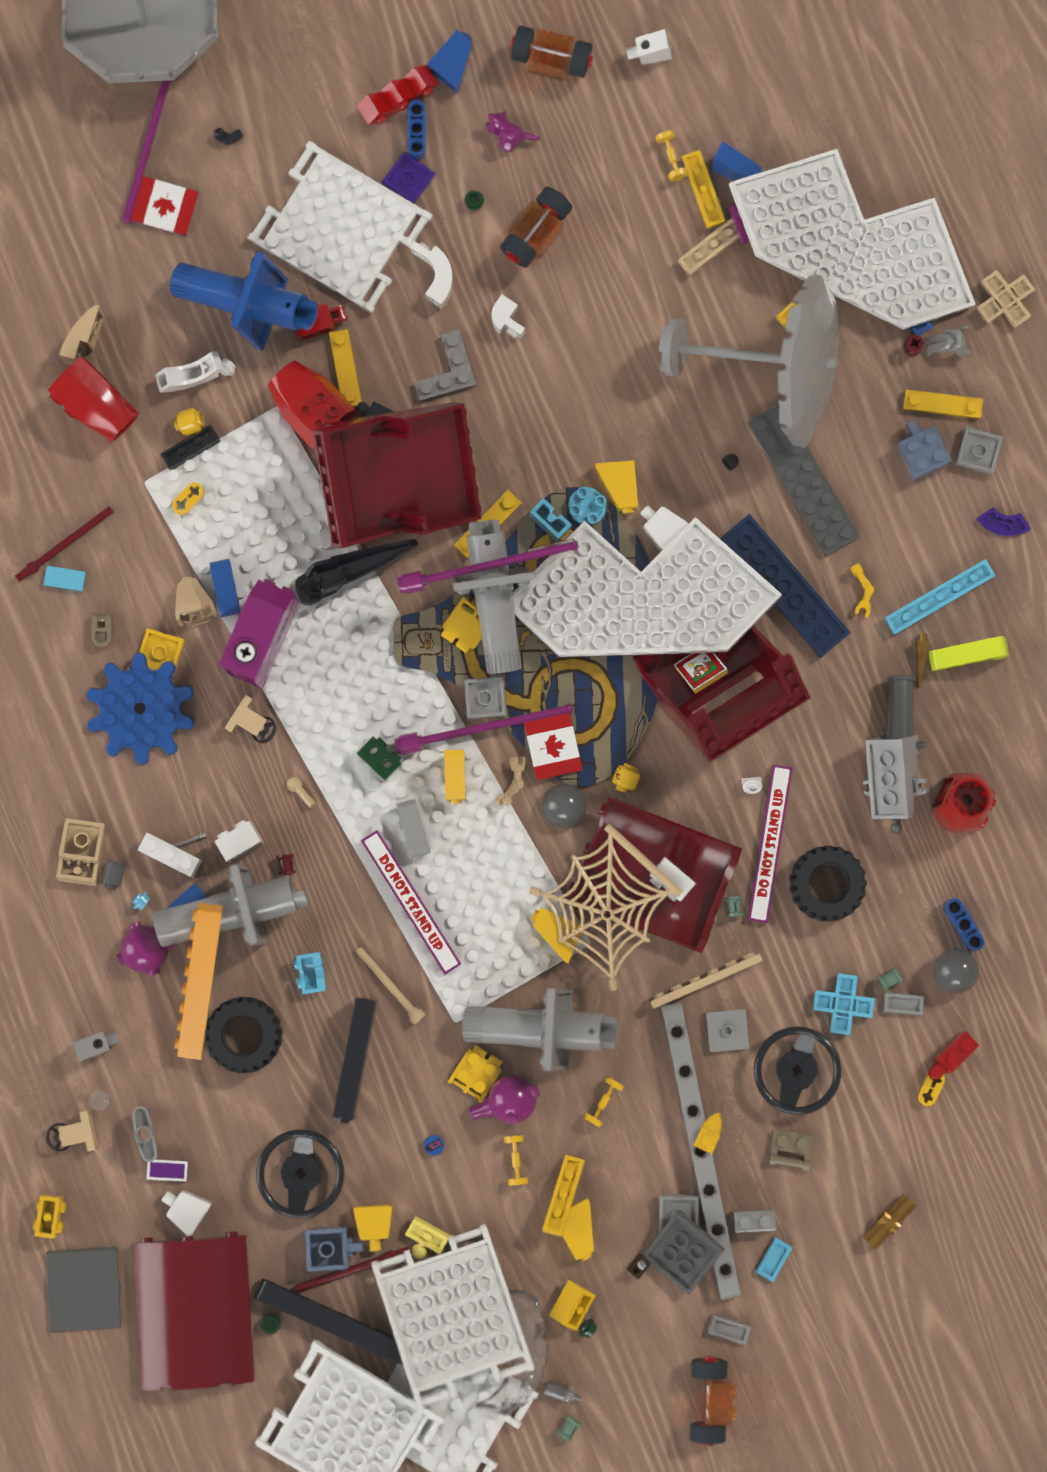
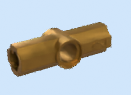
(889, 1221)

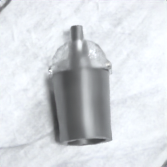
(562, 1392)

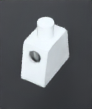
(651, 48)
(662, 526)
(186, 1210)

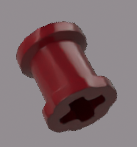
(915, 339)
(285, 864)

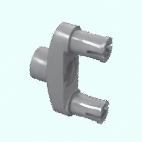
(142, 1120)

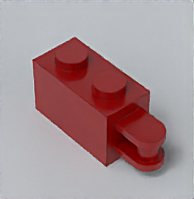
(324, 322)
(953, 1055)

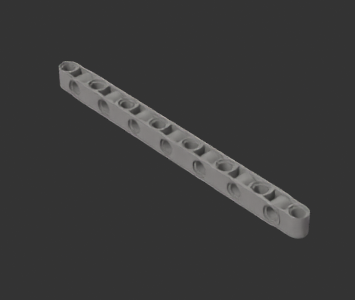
(702, 1164)

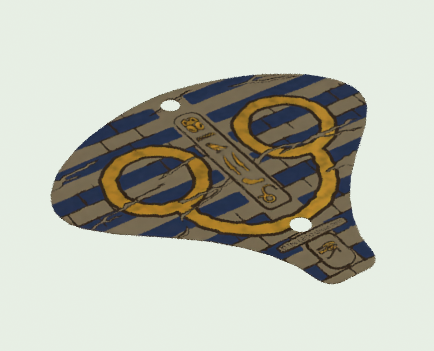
(606, 692)

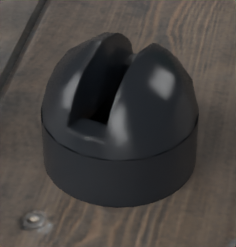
(730, 461)

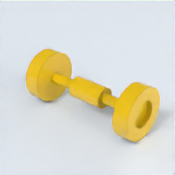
(665, 137)
(603, 1102)
(515, 1160)

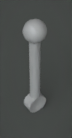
(190, 840)

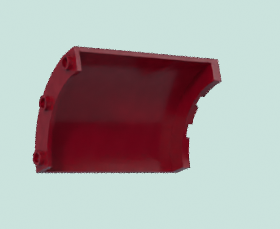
(697, 855)
(193, 1312)

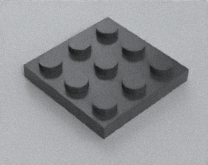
(683, 1252)

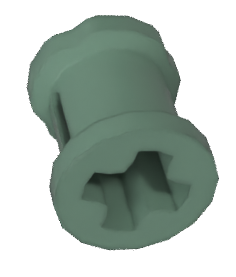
(733, 906)
(889, 979)
(569, 1428)

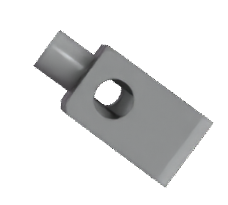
(85, 1049)

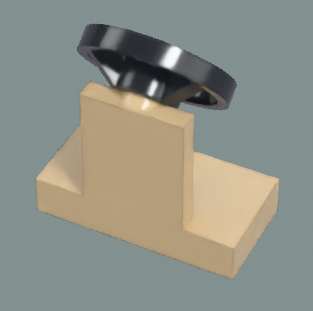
(251, 722)
(74, 1133)

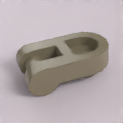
(101, 636)

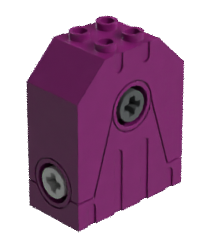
(259, 633)

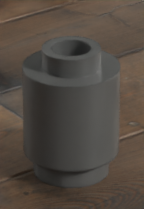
(113, 874)

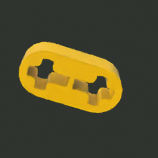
(184, 495)
(926, 1085)

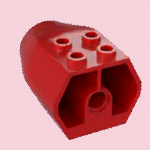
(93, 400)
(308, 400)
(964, 803)

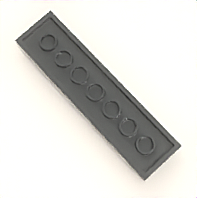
(804, 484)

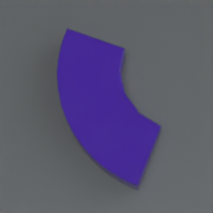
(1002, 524)

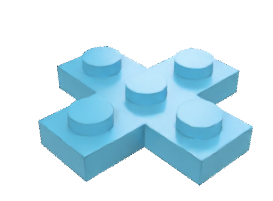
(843, 1004)

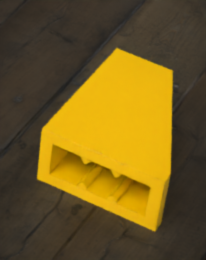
(620, 484)
(455, 776)
(547, 927)
(579, 1230)

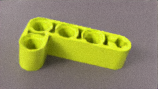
(969, 653)

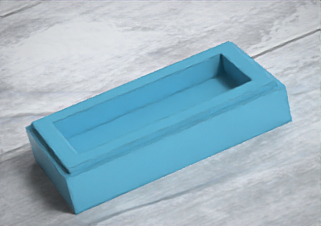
(64, 578)
(774, 1259)

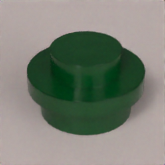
(474, 200)
(270, 1323)
(587, 1328)

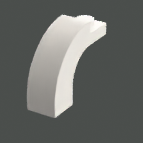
(442, 285)
(189, 375)

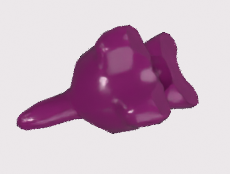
(509, 133)

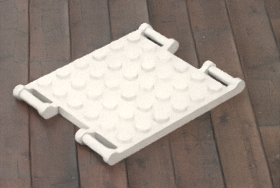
(340, 227)
(452, 1316)
(347, 1420)
(468, 1430)

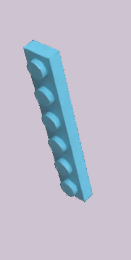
(939, 597)

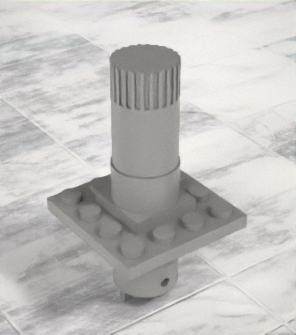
(494, 596)
(243, 907)
(551, 1029)

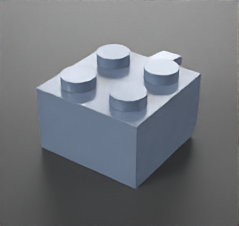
(923, 451)
(329, 1248)

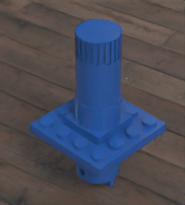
(254, 300)

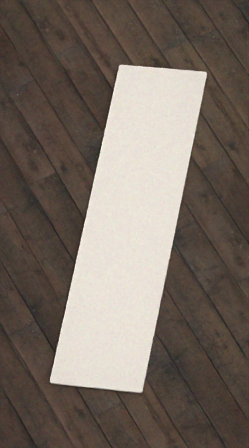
(341, 687)

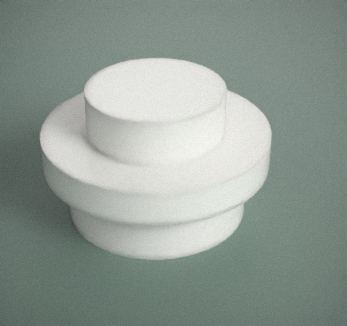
(228, 367)

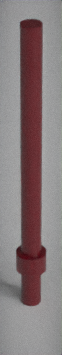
(33, 567)
(345, 1272)

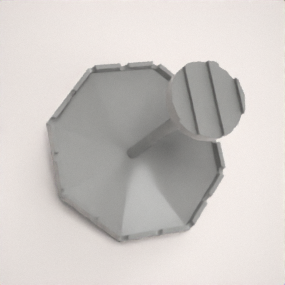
(139, 37)
(809, 358)

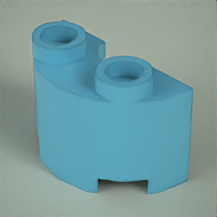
(311, 973)

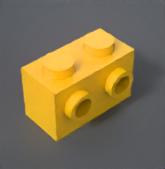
(48, 1220)

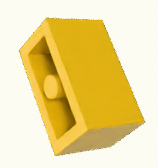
(572, 1305)

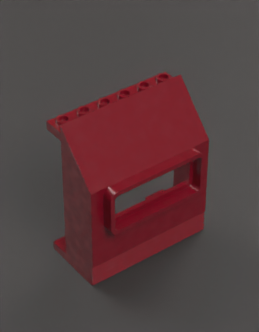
(740, 716)

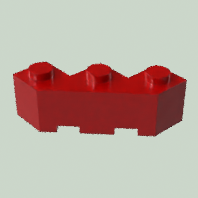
(397, 95)

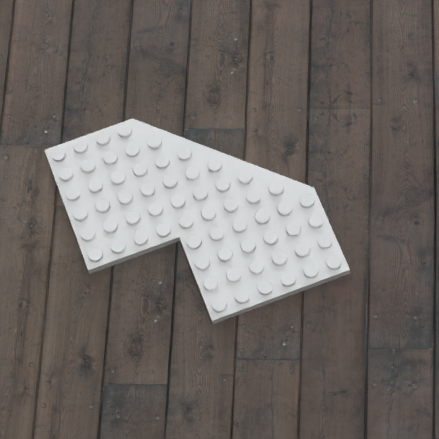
(887, 265)
(685, 600)

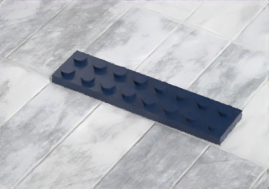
(799, 600)

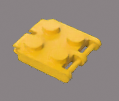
(464, 626)
(477, 1072)

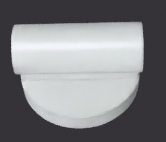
(751, 785)

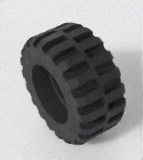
(854, 878)
(217, 1027)

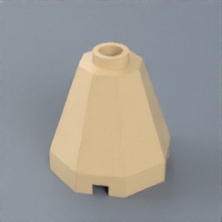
(193, 603)

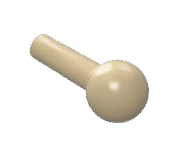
(294, 784)

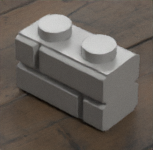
(754, 1220)

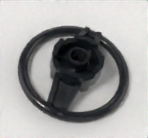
(793, 1085)
(298, 1187)

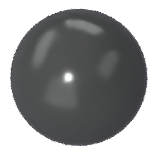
(564, 805)
(956, 971)

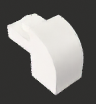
(502, 317)

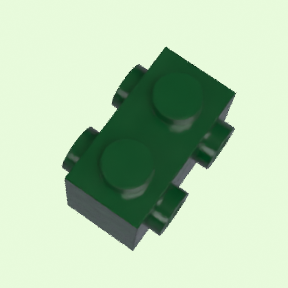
(378, 759)

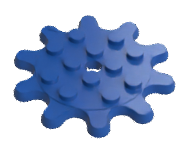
(161, 702)

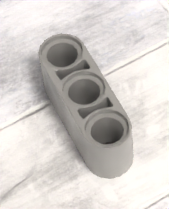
(413, 828)

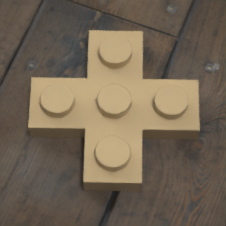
(1005, 299)

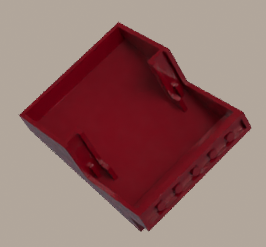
(397, 473)

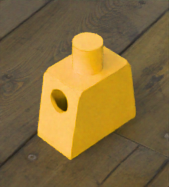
(373, 1223)

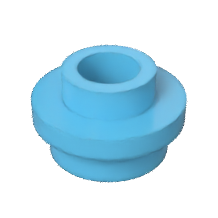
(140, 900)

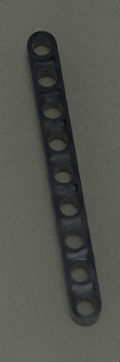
(328, 1319)

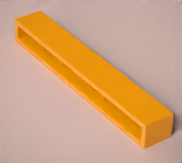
(199, 982)

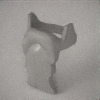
(949, 341)

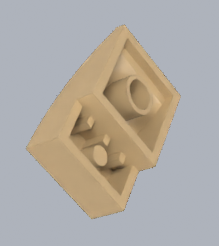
(82, 335)
(80, 852)

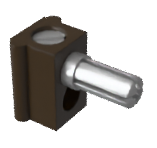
(639, 1262)

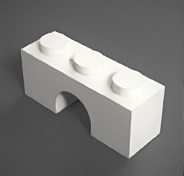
(170, 855)

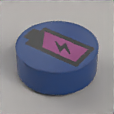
(434, 1145)

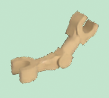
(517, 765)

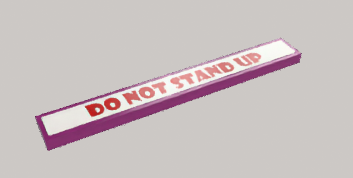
(770, 844)
(411, 902)

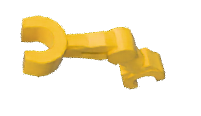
(868, 590)

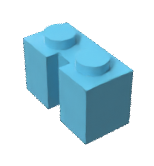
(552, 525)

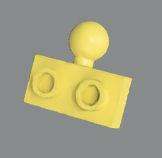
(426, 1236)

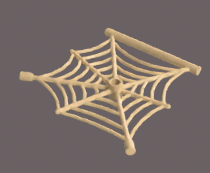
(672, 888)

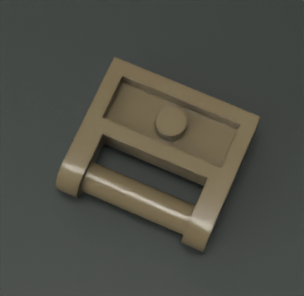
(794, 1143)

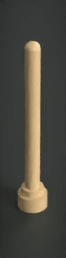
(414, 1013)

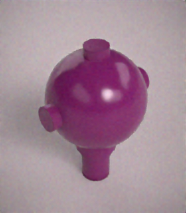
(142, 950)
(510, 1100)

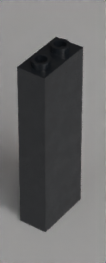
(355, 1059)

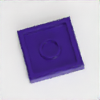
(408, 178)

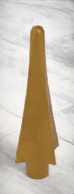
(922, 648)

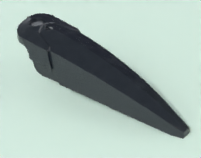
(347, 570)

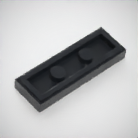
(190, 447)

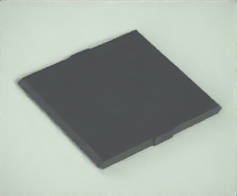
(83, 1289)

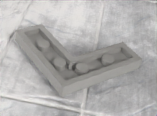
(456, 380)

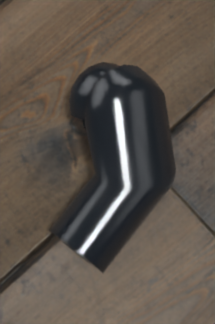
(227, 138)

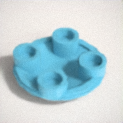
(587, 505)

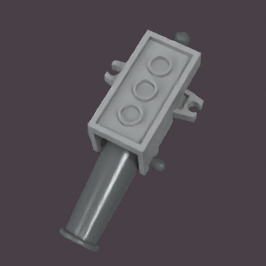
(894, 758)

